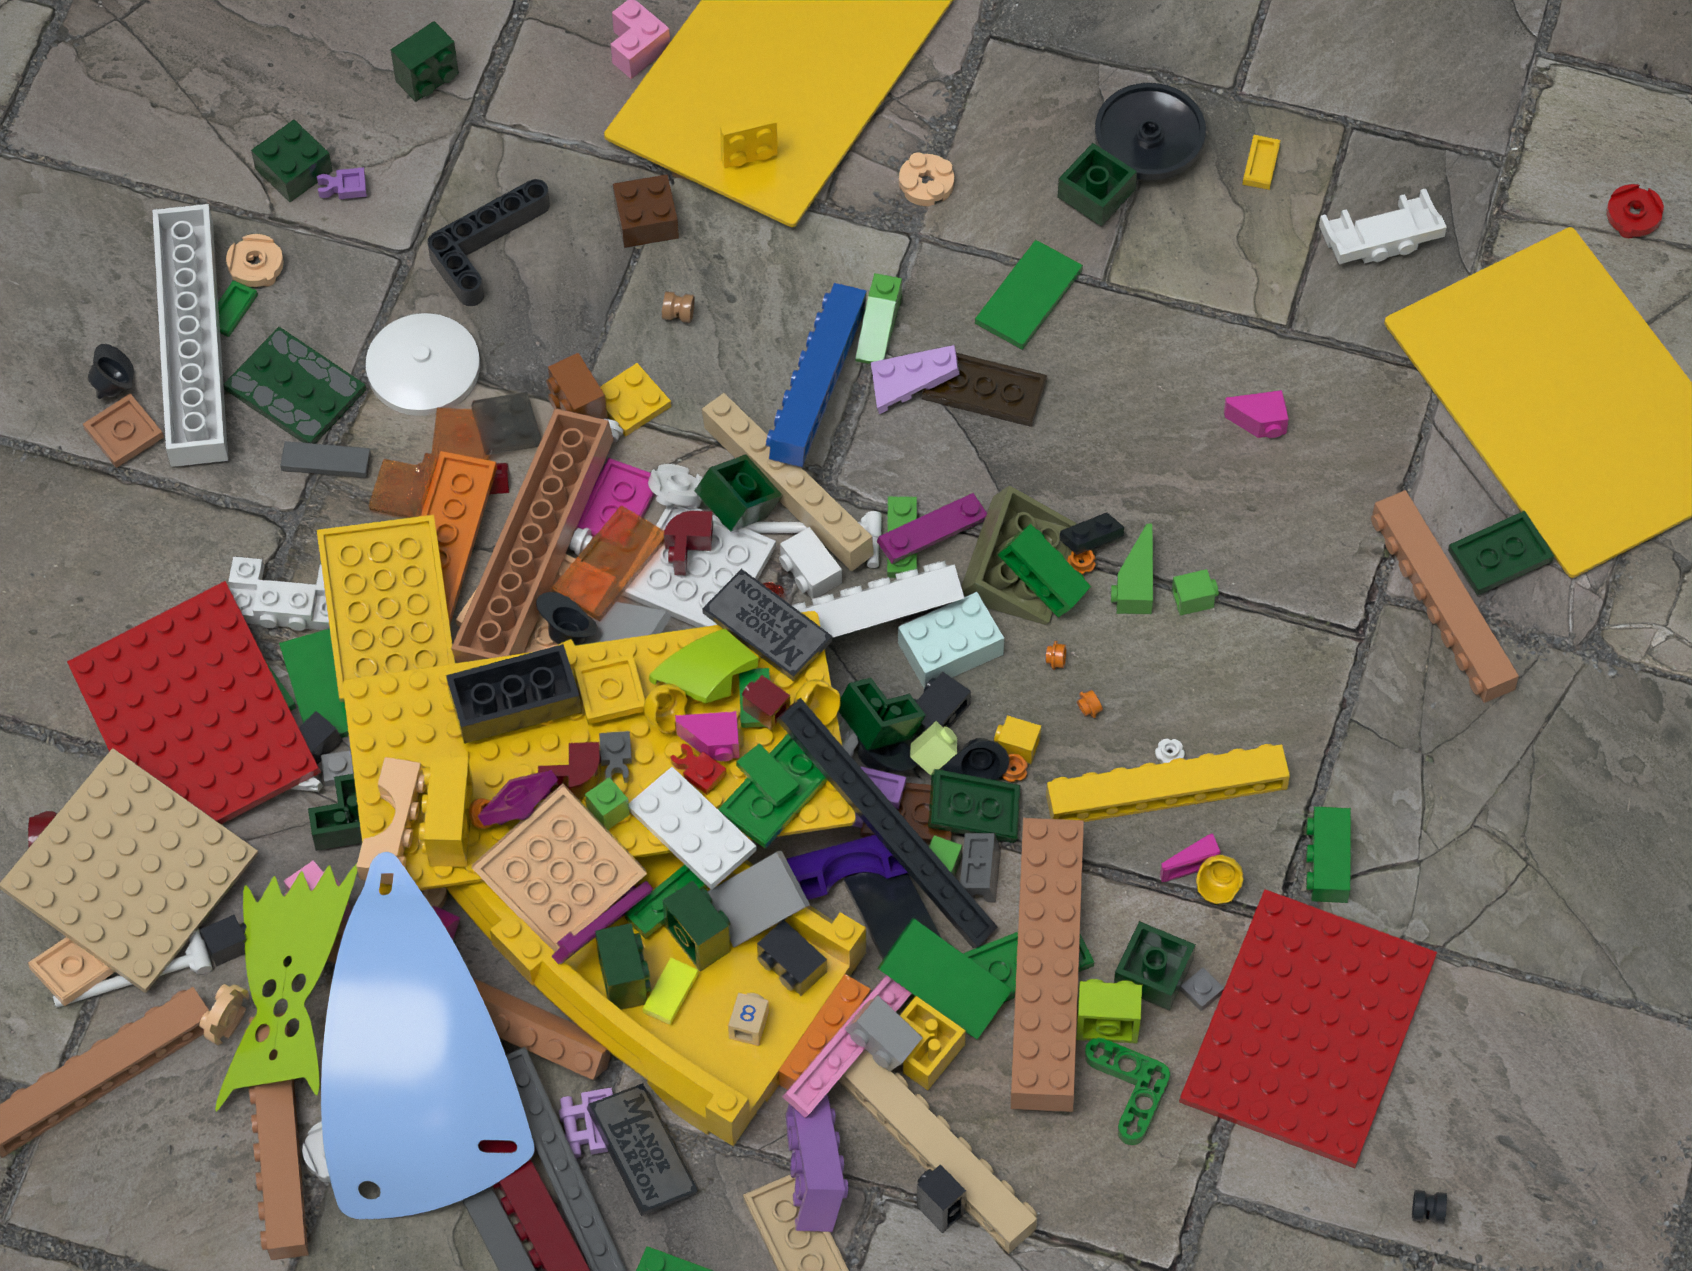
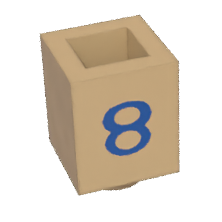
(748, 1018)

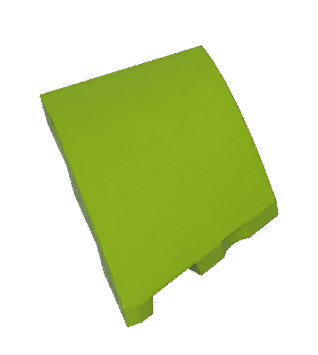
(706, 666)

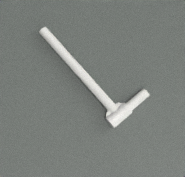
(870, 522)
(195, 958)

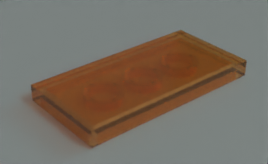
(610, 562)

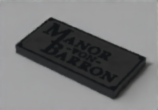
(767, 624)
(642, 1149)

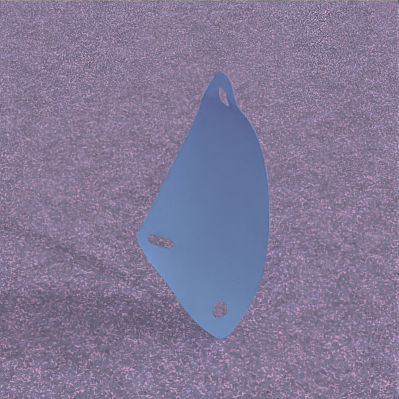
(411, 1063)

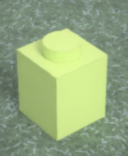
(934, 747)

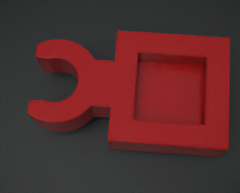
(701, 770)

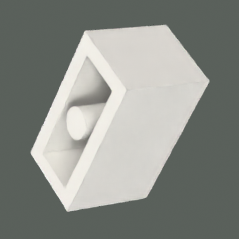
(810, 563)

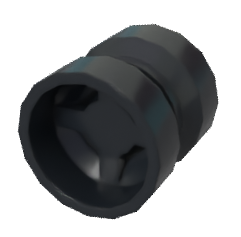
(1429, 1206)

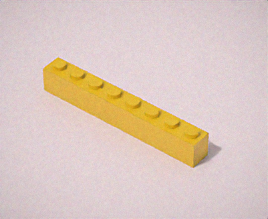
(1168, 784)

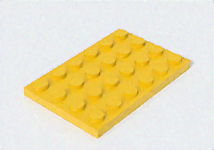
(385, 597)

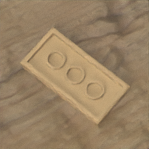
(790, 1249)

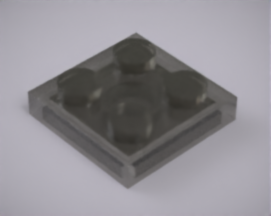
(506, 423)

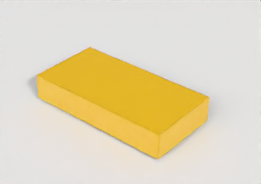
(1261, 162)

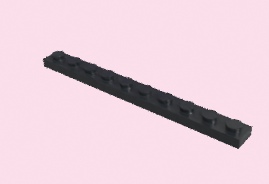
(886, 823)

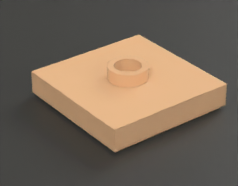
(68, 970)

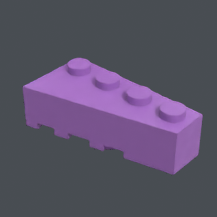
(816, 1167)

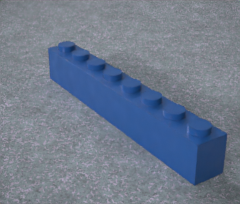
(817, 375)

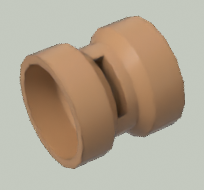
(678, 307)

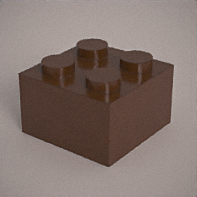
(645, 211)

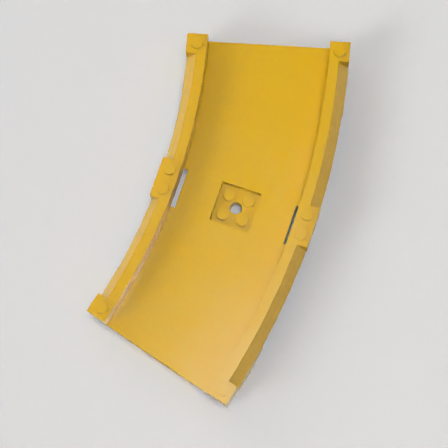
(692, 1062)

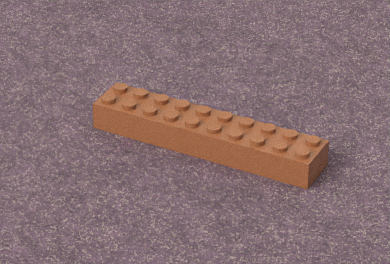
(534, 537)
(1047, 965)

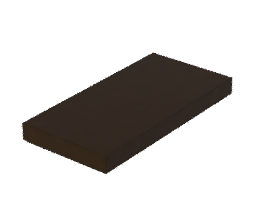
(991, 390)

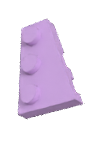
(904, 375)

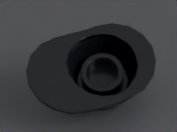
(110, 371)
(565, 618)
(887, 757)
(980, 759)

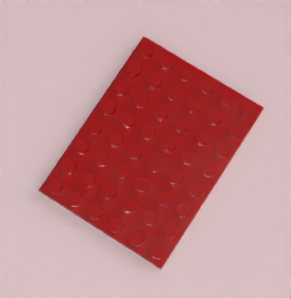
(197, 706)
(1308, 1028)

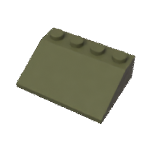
(990, 575)

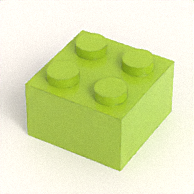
(1109, 1011)

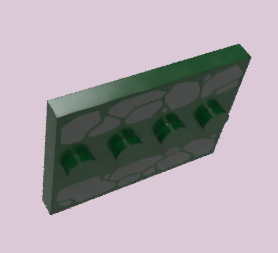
(294, 387)

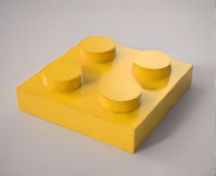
(748, 141)
(634, 399)
(610, 688)

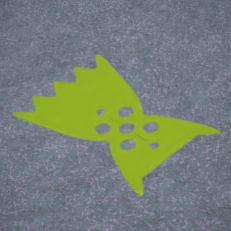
(279, 927)

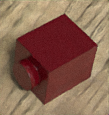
(765, 701)

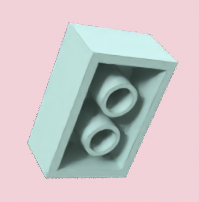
(951, 639)

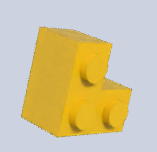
(937, 1048)

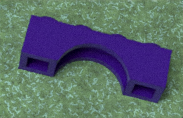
(824, 867)

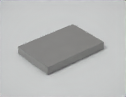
(629, 621)
(759, 898)

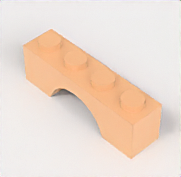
(400, 786)

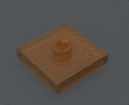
(457, 433)

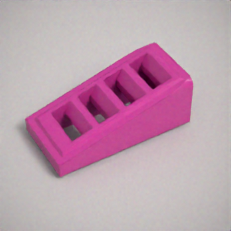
(1189, 859)

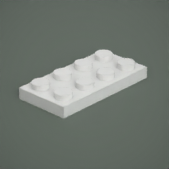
(691, 828)

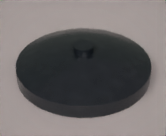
(1151, 129)

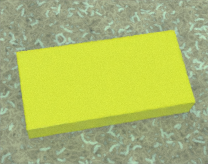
(670, 991)

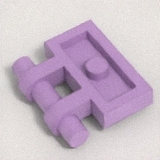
(569, 1114)

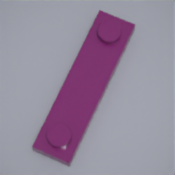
(932, 528)
(572, 943)

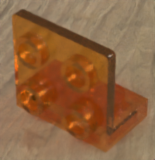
(403, 487)

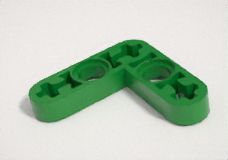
(1139, 1077)

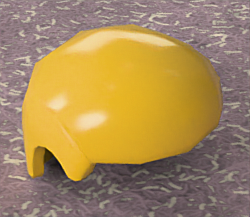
(821, 699)
(663, 705)
(1219, 879)

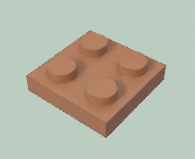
(123, 430)

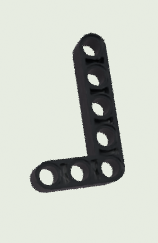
(482, 234)

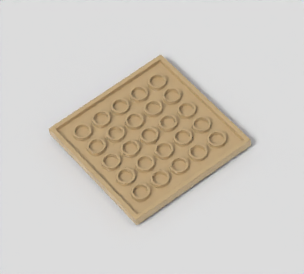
(128, 870)

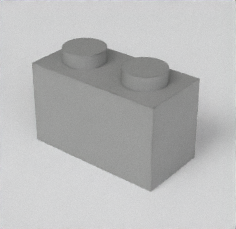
(883, 1033)

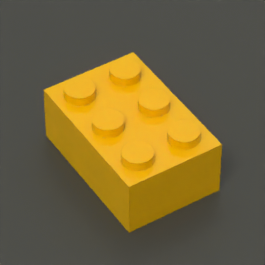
(447, 811)

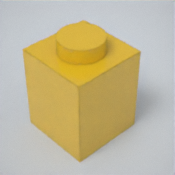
(1019, 737)

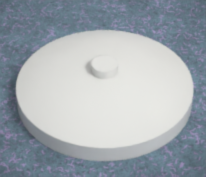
(422, 364)

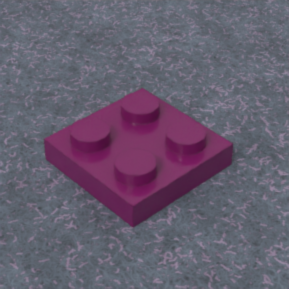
(518, 798)

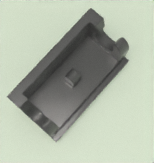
(981, 865)

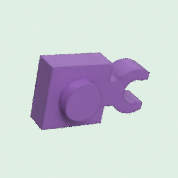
(348, 184)

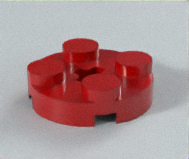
(1632, 224)

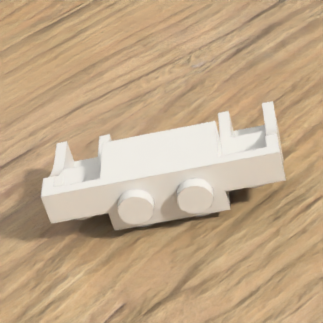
(1386, 233)
(277, 602)

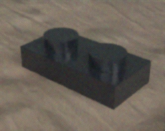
(1091, 533)

